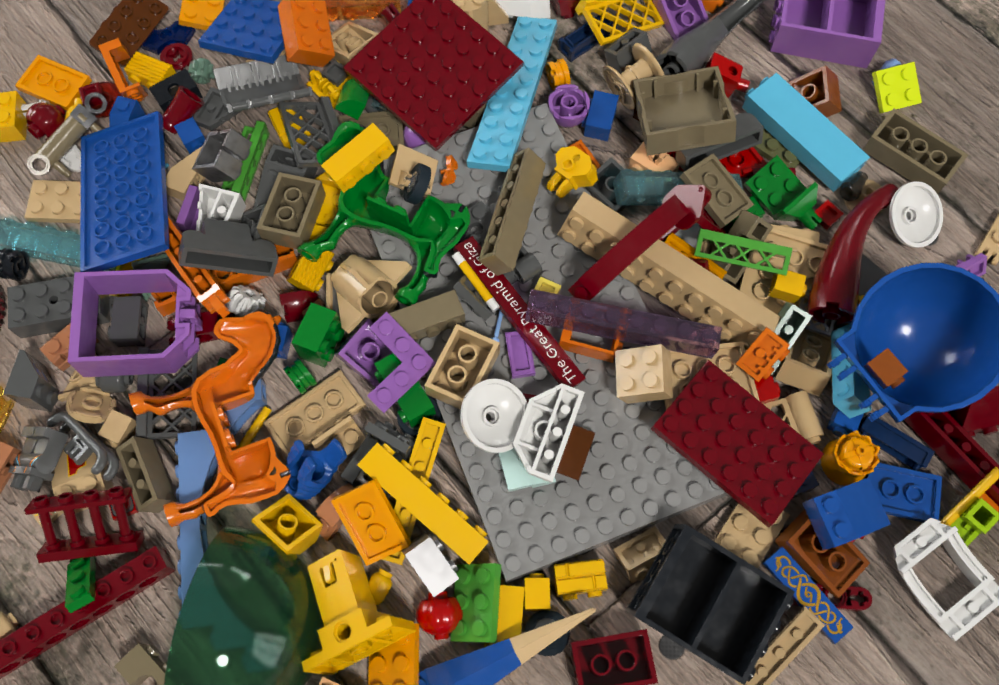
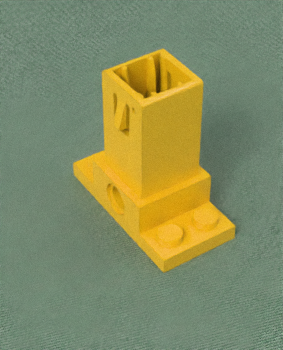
(349, 615)

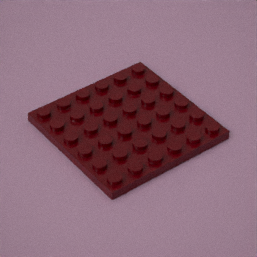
(433, 68)

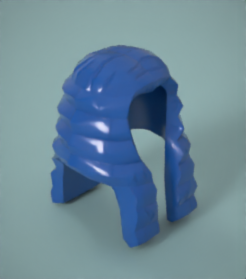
(312, 469)

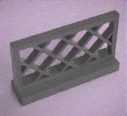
(324, 117)
(146, 384)

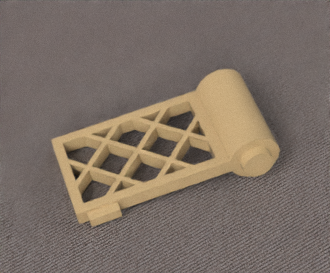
(800, 415)

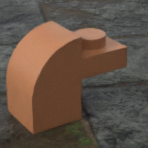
(328, 515)

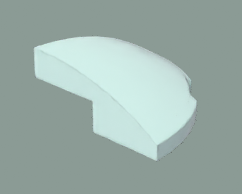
(516, 474)

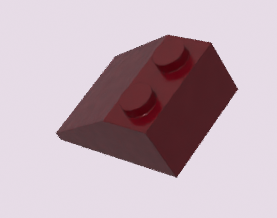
(980, 415)

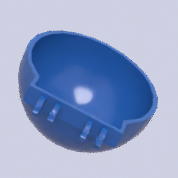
(940, 329)

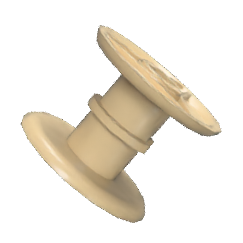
(622, 84)

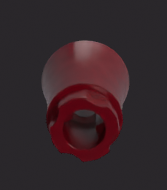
(181, 108)

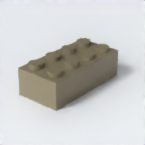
(914, 151)

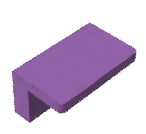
(189, 212)

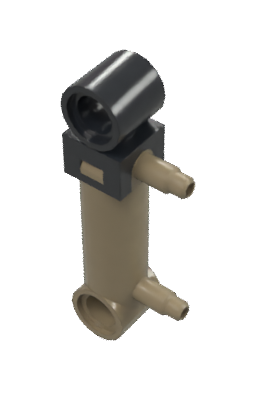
(67, 135)

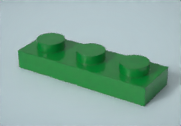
(80, 583)

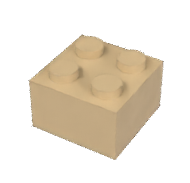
(643, 374)

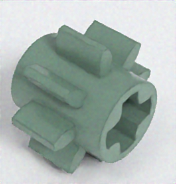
(201, 71)

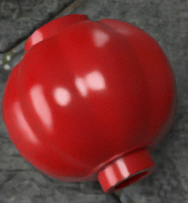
(439, 615)

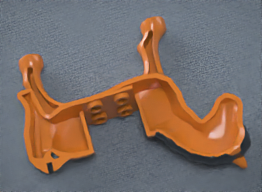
(243, 472)

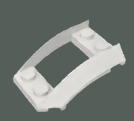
(971, 607)

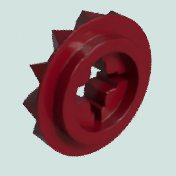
(172, 51)

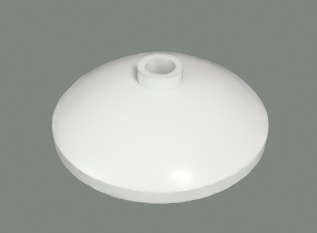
(916, 214)
(506, 408)

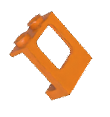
(115, 52)

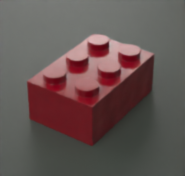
(614, 660)

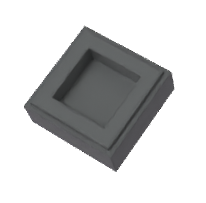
(335, 73)

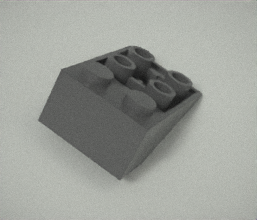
(279, 160)

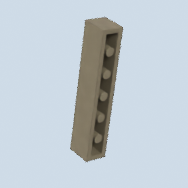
(512, 212)

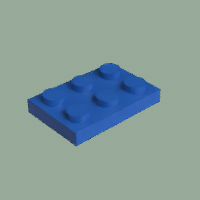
(907, 492)

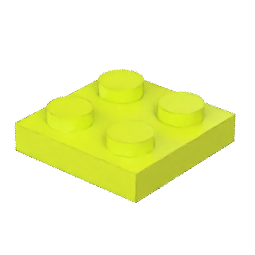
(896, 87)

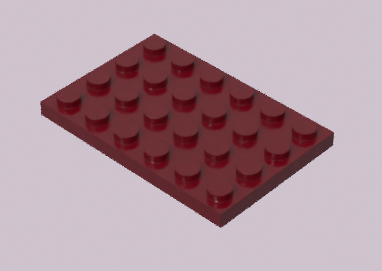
(738, 443)

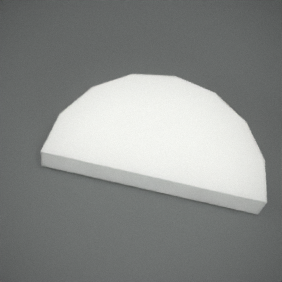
(72, 159)

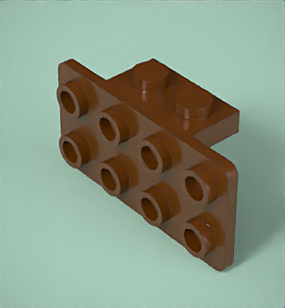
(131, 23)

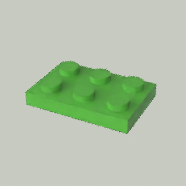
(479, 599)

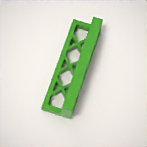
(259, 139)
(739, 243)

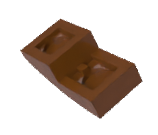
(575, 452)

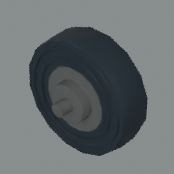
(543, 618)

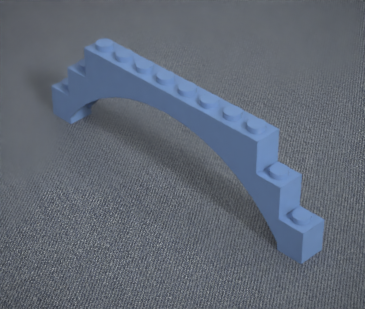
(196, 474)

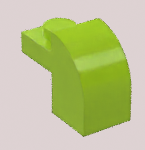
(976, 520)

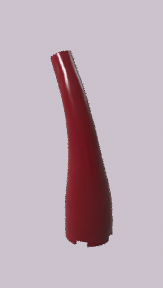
(837, 278)

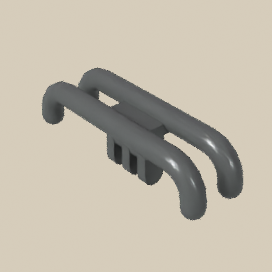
(85, 444)

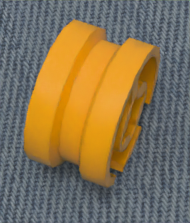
(557, 73)

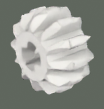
(244, 300)

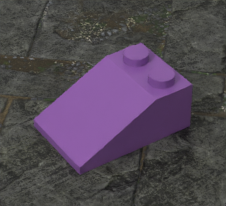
(681, 15)
(362, 351)

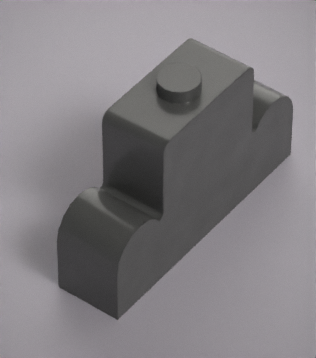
(748, 134)
(227, 248)

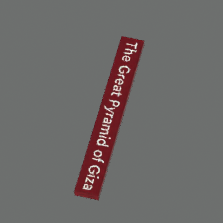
(515, 309)

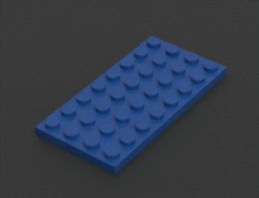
(123, 194)

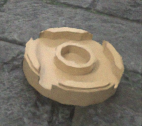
(90, 405)

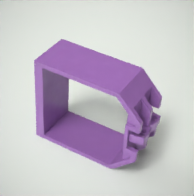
(84, 323)

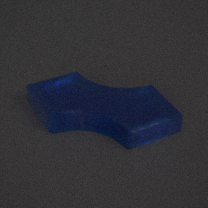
(162, 38)

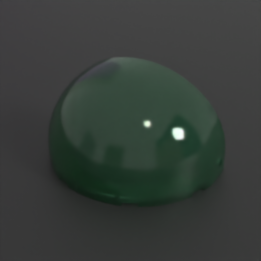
(245, 616)

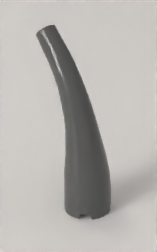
(697, 46)

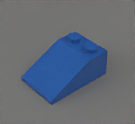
(846, 514)

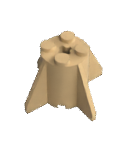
(484, 12)
(366, 288)

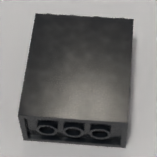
(711, 602)

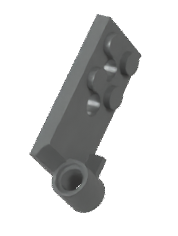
(526, 265)

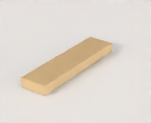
(786, 646)

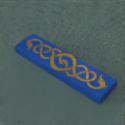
(808, 594)

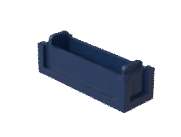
(581, 40)
(896, 443)

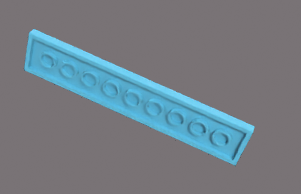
(510, 106)

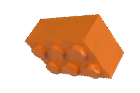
(306, 32)

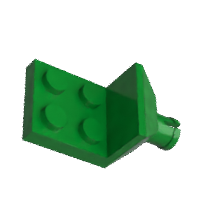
(784, 194)

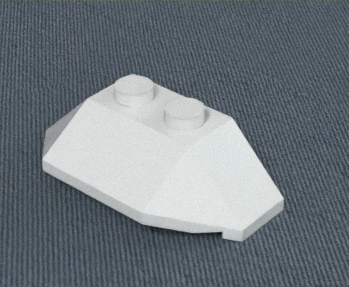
(546, 430)

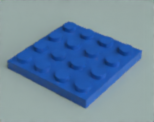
(246, 30)

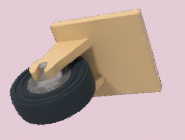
(412, 173)

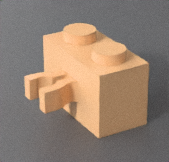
(659, 162)

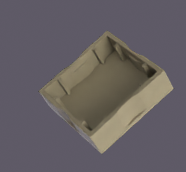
(684, 111)

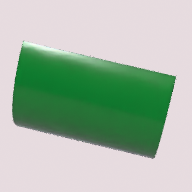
(352, 99)

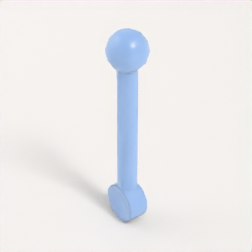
(498, 325)

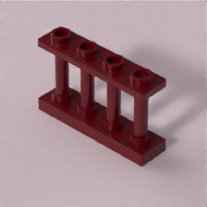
(78, 545)

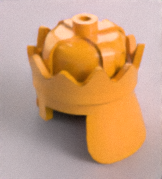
(849, 458)

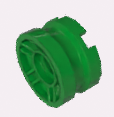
(300, 376)

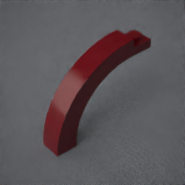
(629, 249)

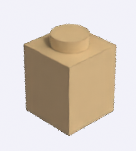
(117, 429)

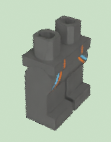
(37, 458)

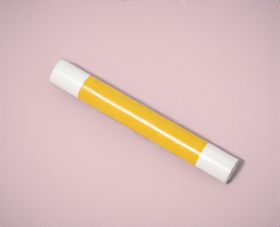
(476, 282)

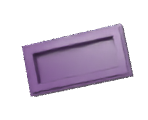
(519, 356)

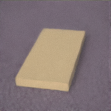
(314, 412)

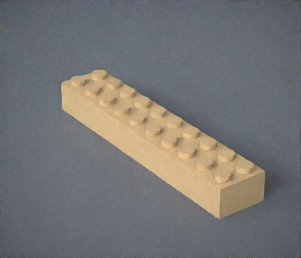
(669, 275)

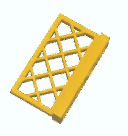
(586, 7)

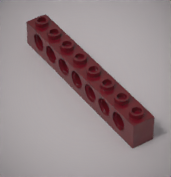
(60, 624)

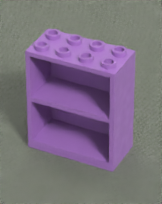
(828, 29)

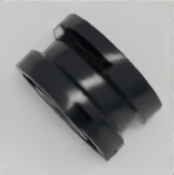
(13, 264)

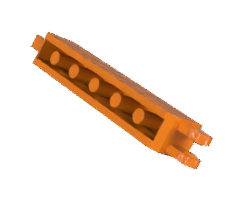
(199, 280)

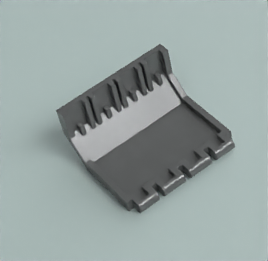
(259, 84)

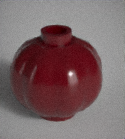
(44, 119)

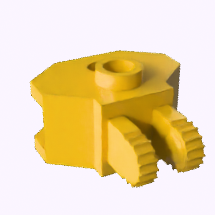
(572, 171)

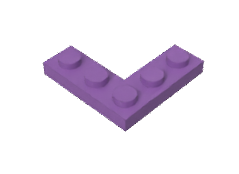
(413, 366)

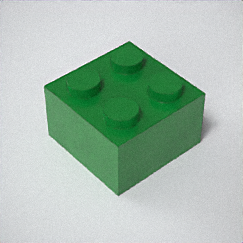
(318, 335)

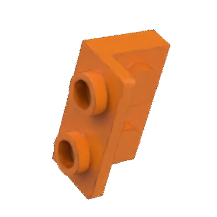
(762, 354)

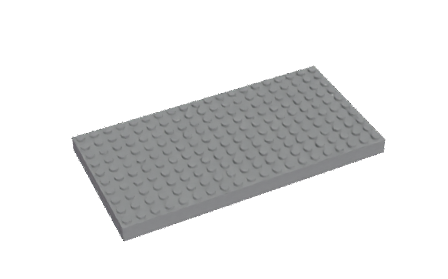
(630, 471)

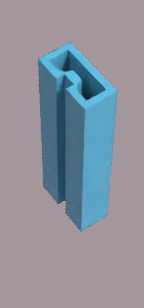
(805, 131)

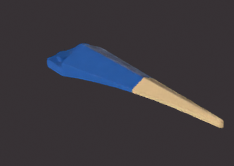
(498, 660)

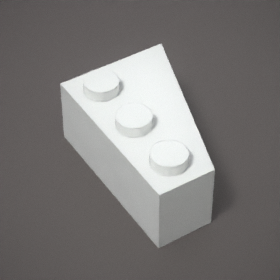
(219, 205)

